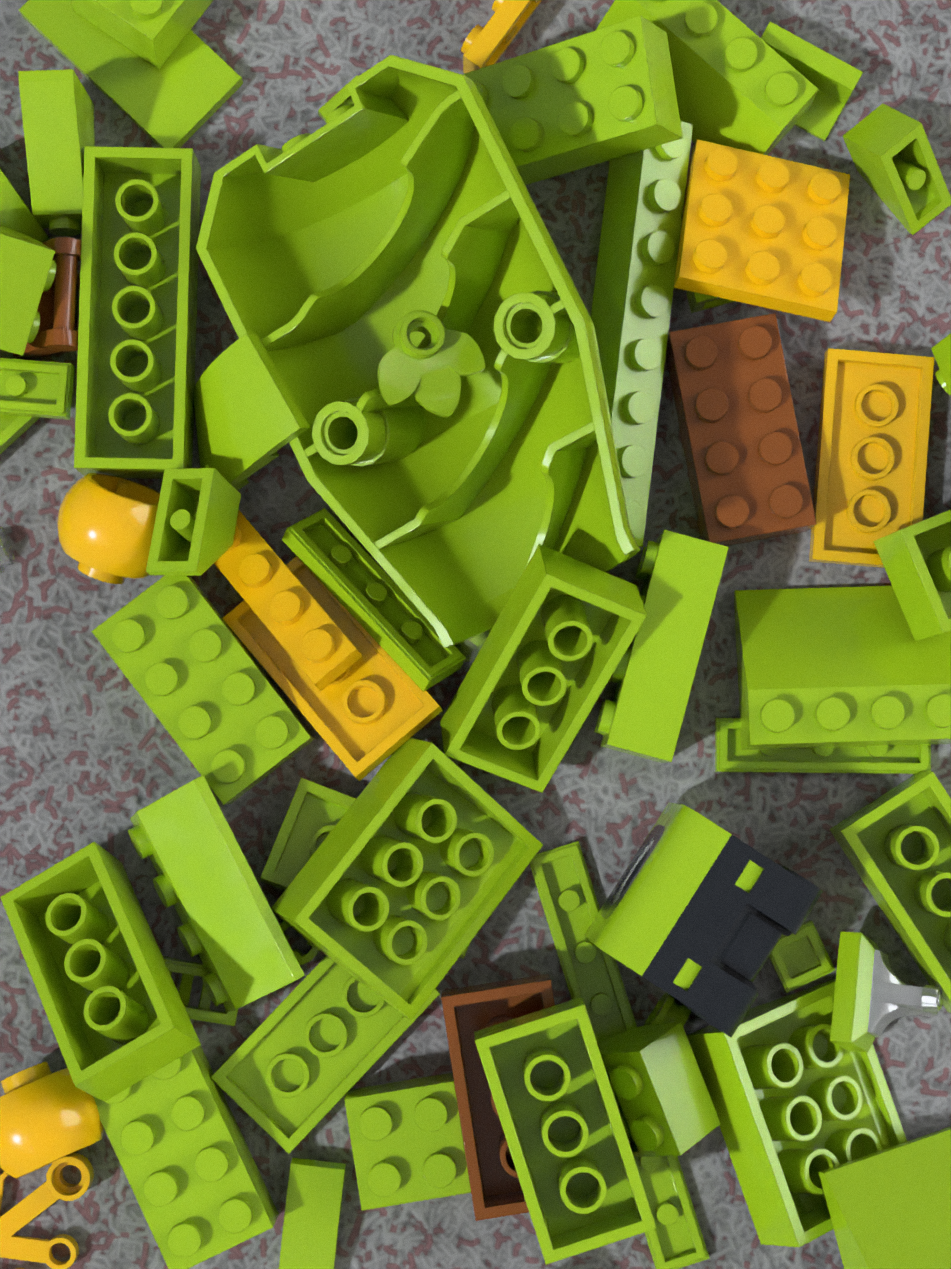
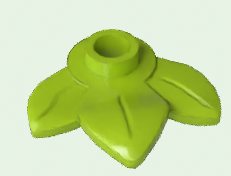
(428, 372)

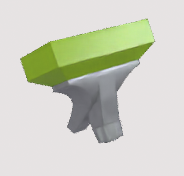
(872, 995)

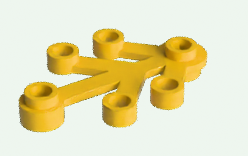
(35, 1203)

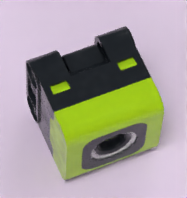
(701, 915)

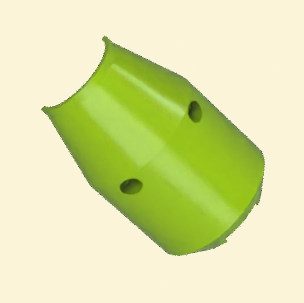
(400, 214)

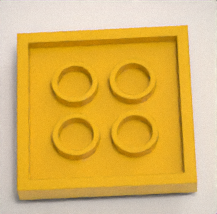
(762, 231)

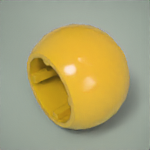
(108, 526)
(44, 1119)

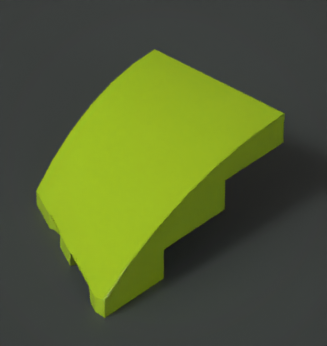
(244, 411)

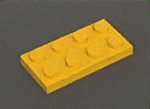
(869, 452)
(363, 710)

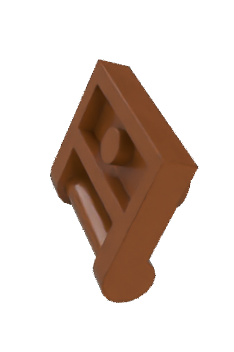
(58, 303)

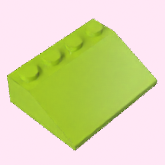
(837, 671)
(408, 876)
(793, 1109)
(894, 1205)

